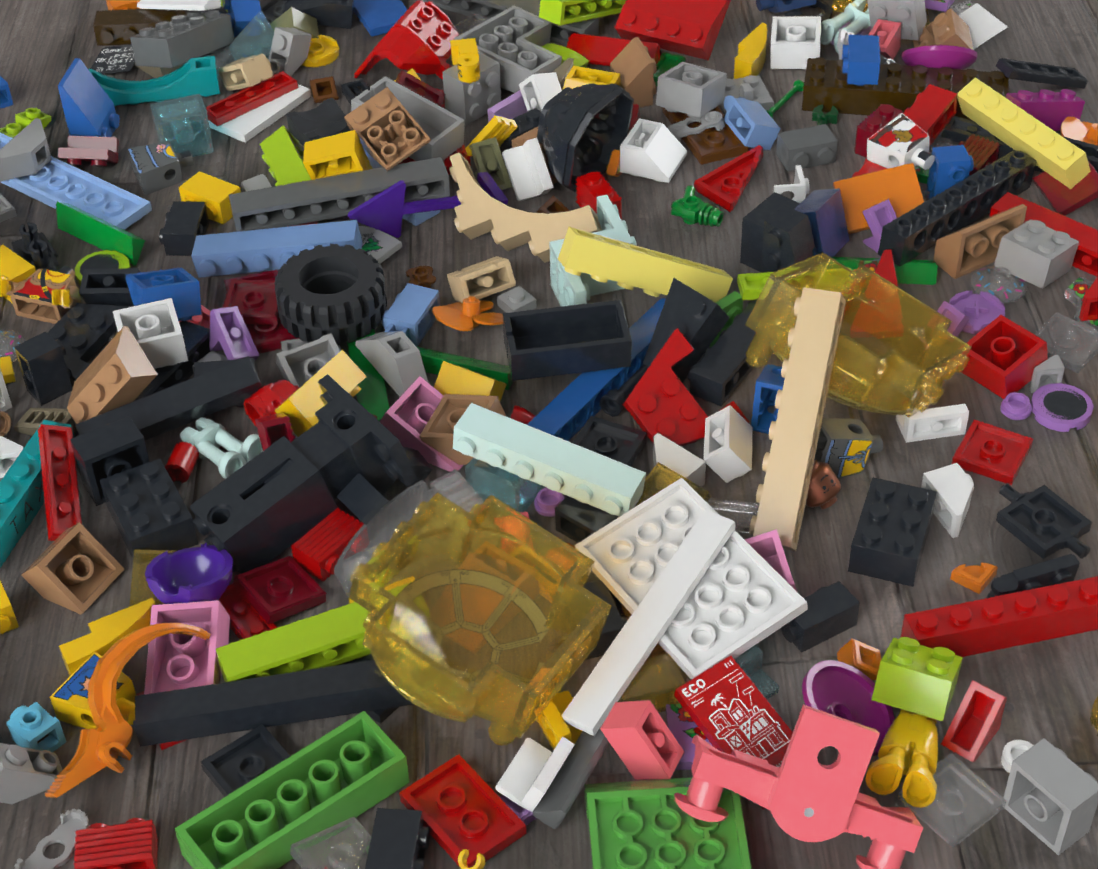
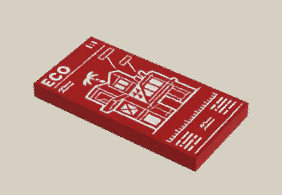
(735, 713)

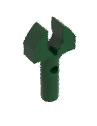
(819, 116)

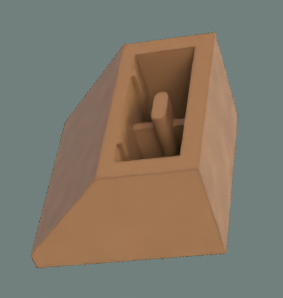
(946, 30)
(636, 72)

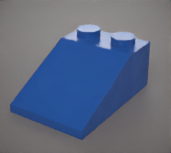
(86, 104)

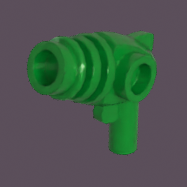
(695, 210)

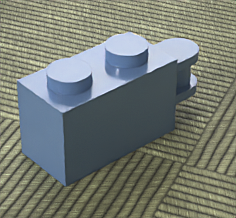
(750, 122)
(412, 312)

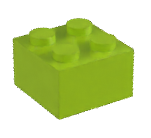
(917, 678)

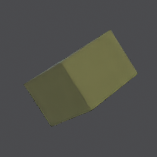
(296, 19)

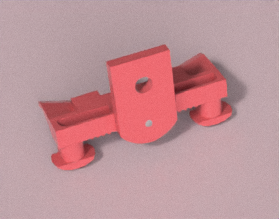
(804, 796)

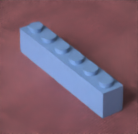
(267, 248)

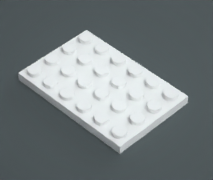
(730, 607)

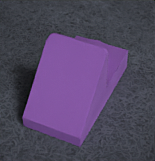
(877, 217)
(230, 334)

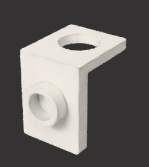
(799, 188)

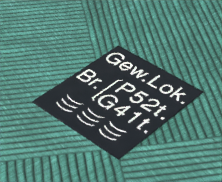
(114, 59)

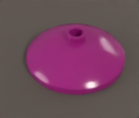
(940, 56)
(846, 694)

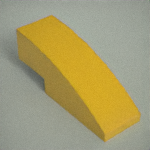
(751, 53)
(105, 633)

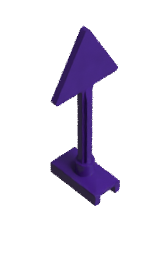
(387, 208)

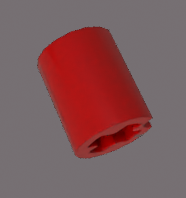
(182, 461)

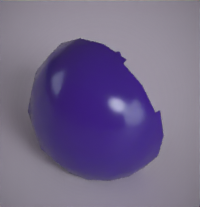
(190, 574)

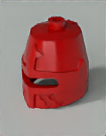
(268, 399)

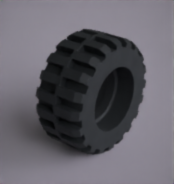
(331, 292)

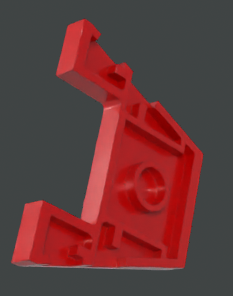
(662, 401)

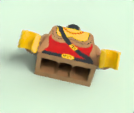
(44, 294)

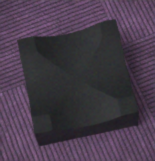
(317, 123)

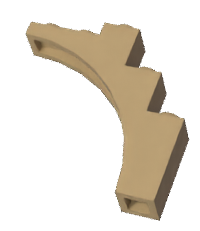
(508, 225)

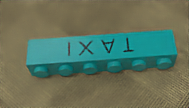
(21, 494)

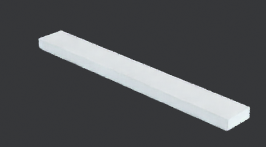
(648, 623)

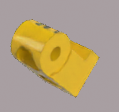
(466, 56)

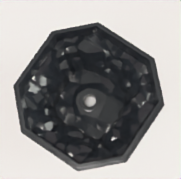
(583, 129)

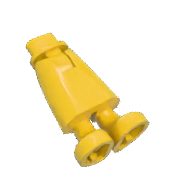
(909, 750)

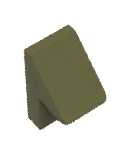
(489, 159)

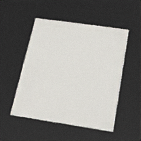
(981, 24)

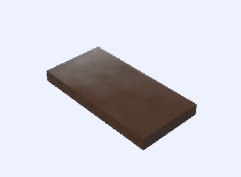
(710, 144)

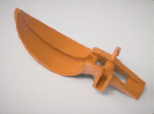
(112, 735)

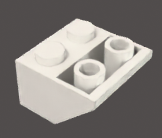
(651, 152)

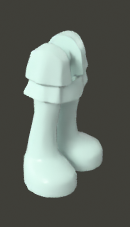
(853, 14)
(212, 436)

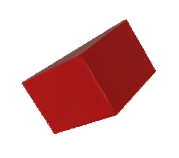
(975, 721)

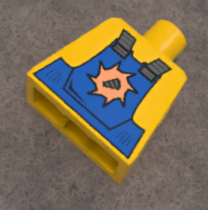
(71, 698)

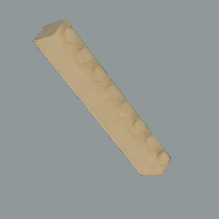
(799, 415)

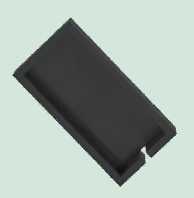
(567, 340)

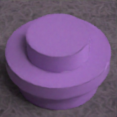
(1016, 406)
(547, 501)

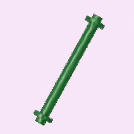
(798, 86)

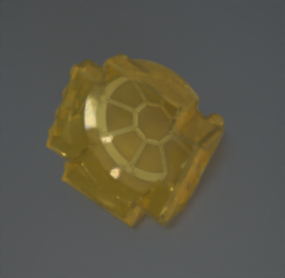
(889, 344)
(478, 613)

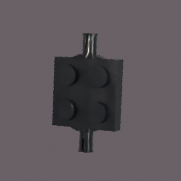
(1043, 521)

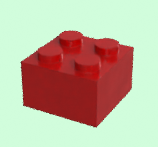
(1004, 356)

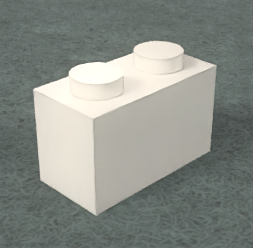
(728, 444)

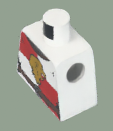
(900, 144)

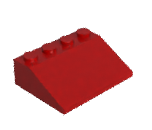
(676, 25)

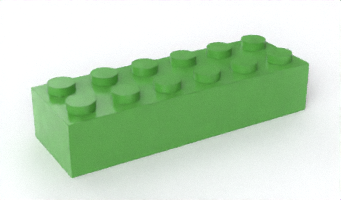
(296, 799)

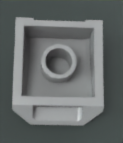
(304, 361)

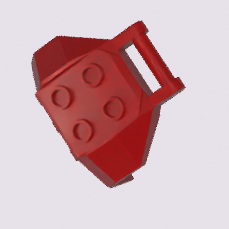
(416, 42)

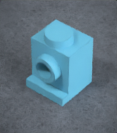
(31, 724)

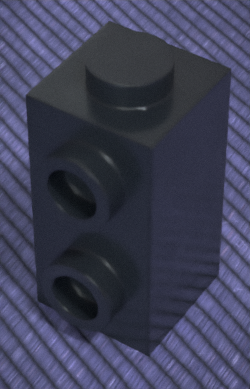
(828, 614)

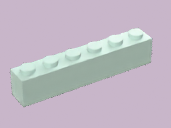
(548, 460)

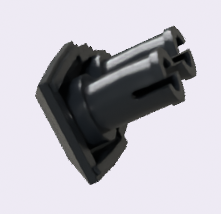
(35, 248)

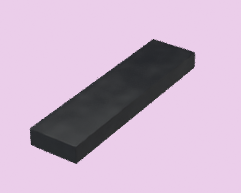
(1041, 73)

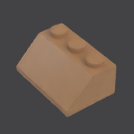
(976, 244)
(111, 378)

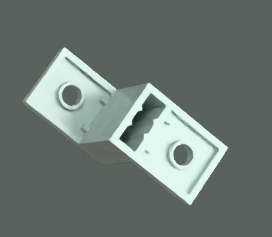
(577, 289)

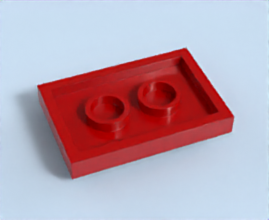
(463, 811)

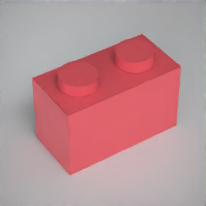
(642, 740)

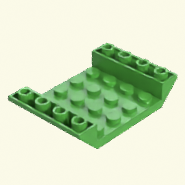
(645, 828)

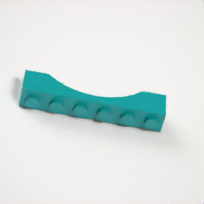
(193, 78)

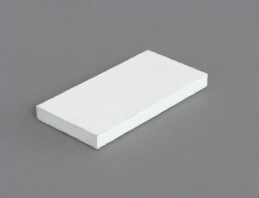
(260, 118)

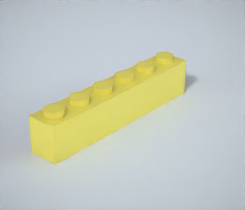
(1023, 133)
(638, 266)

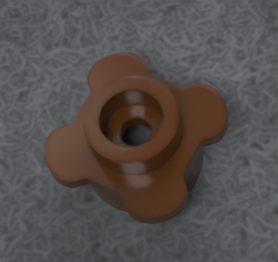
(421, 276)

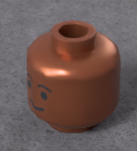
(822, 486)

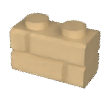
(246, 72)
(482, 279)

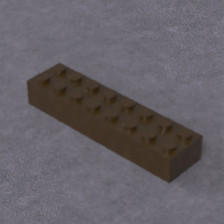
(896, 86)

